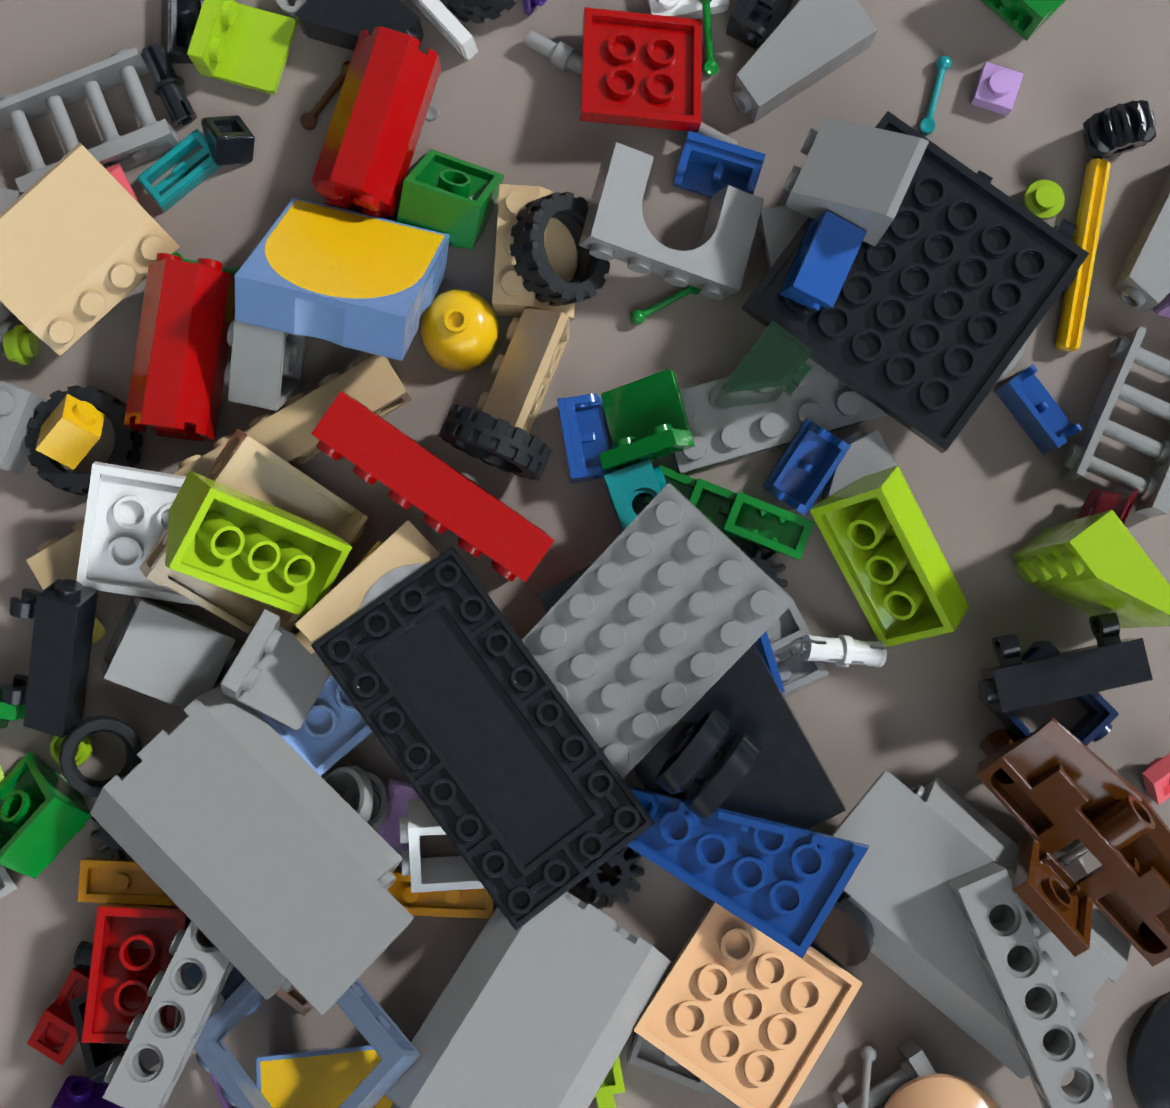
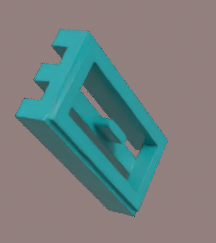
(189, 182)

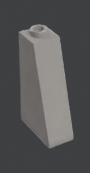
(802, 51)
(1146, 272)

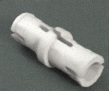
(843, 651)

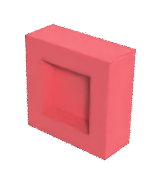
(1157, 779)

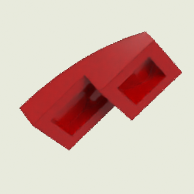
(56, 1031)

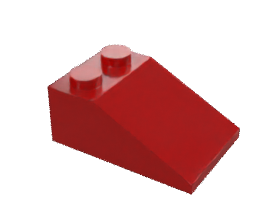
(126, 956)

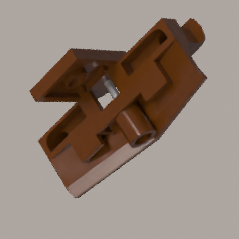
(1070, 794)

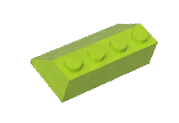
(251, 546)
(891, 558)

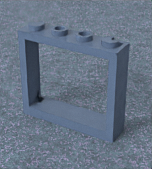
(357, 1004)

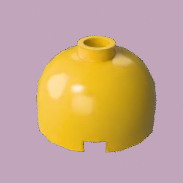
(460, 330)

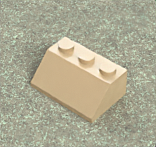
(508, 291)
(527, 367)

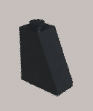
(342, 20)

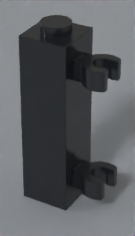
(58, 657)
(1064, 674)

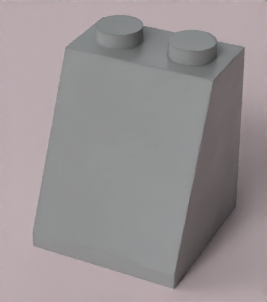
(854, 174)
(166, 652)

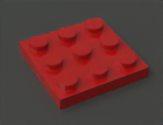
(641, 70)

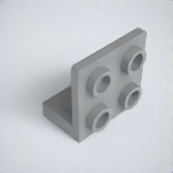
(275, 674)

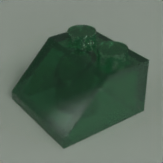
(768, 370)

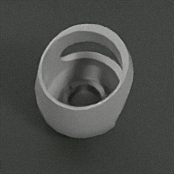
(362, 792)

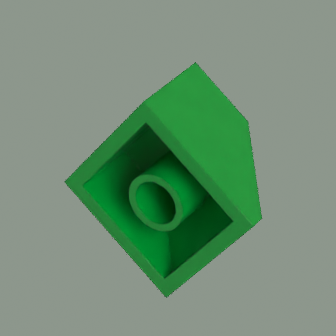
(449, 198)
(37, 816)

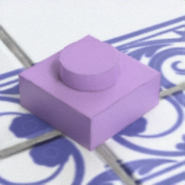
(996, 88)

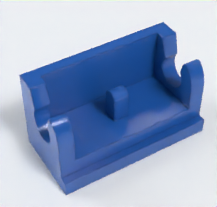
(713, 164)
(823, 261)
(1037, 411)
(584, 436)
(806, 466)

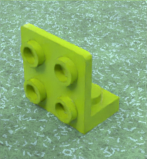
(241, 44)

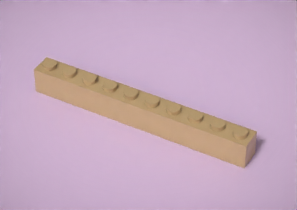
(283, 433)

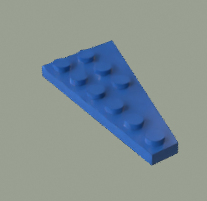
(751, 866)

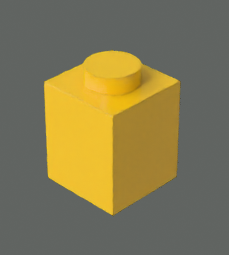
(70, 431)

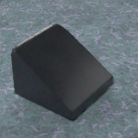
(228, 139)

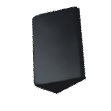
(177, 28)

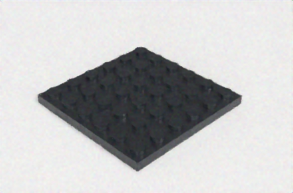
(937, 299)

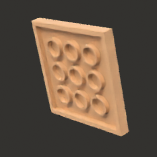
(746, 1011)

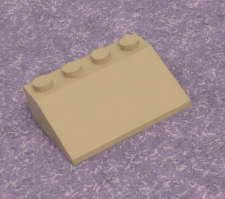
(74, 249)

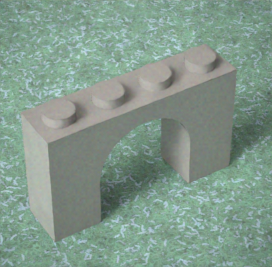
(619, 232)

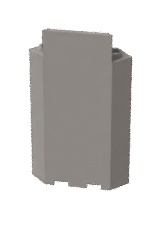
(257, 851)
(901, 887)
(533, 1013)

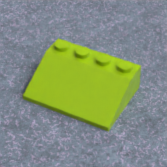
(1097, 570)

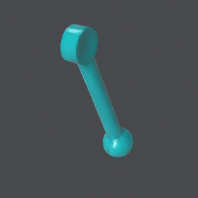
(928, 125)

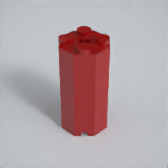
(376, 123)
(181, 349)

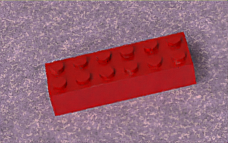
(432, 486)

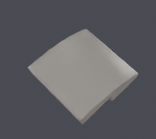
(785, 639)

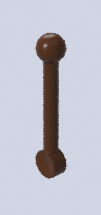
(308, 119)

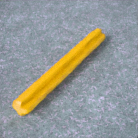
(1086, 237)

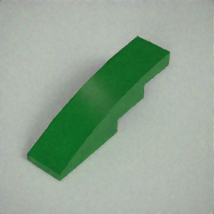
(744, 515)

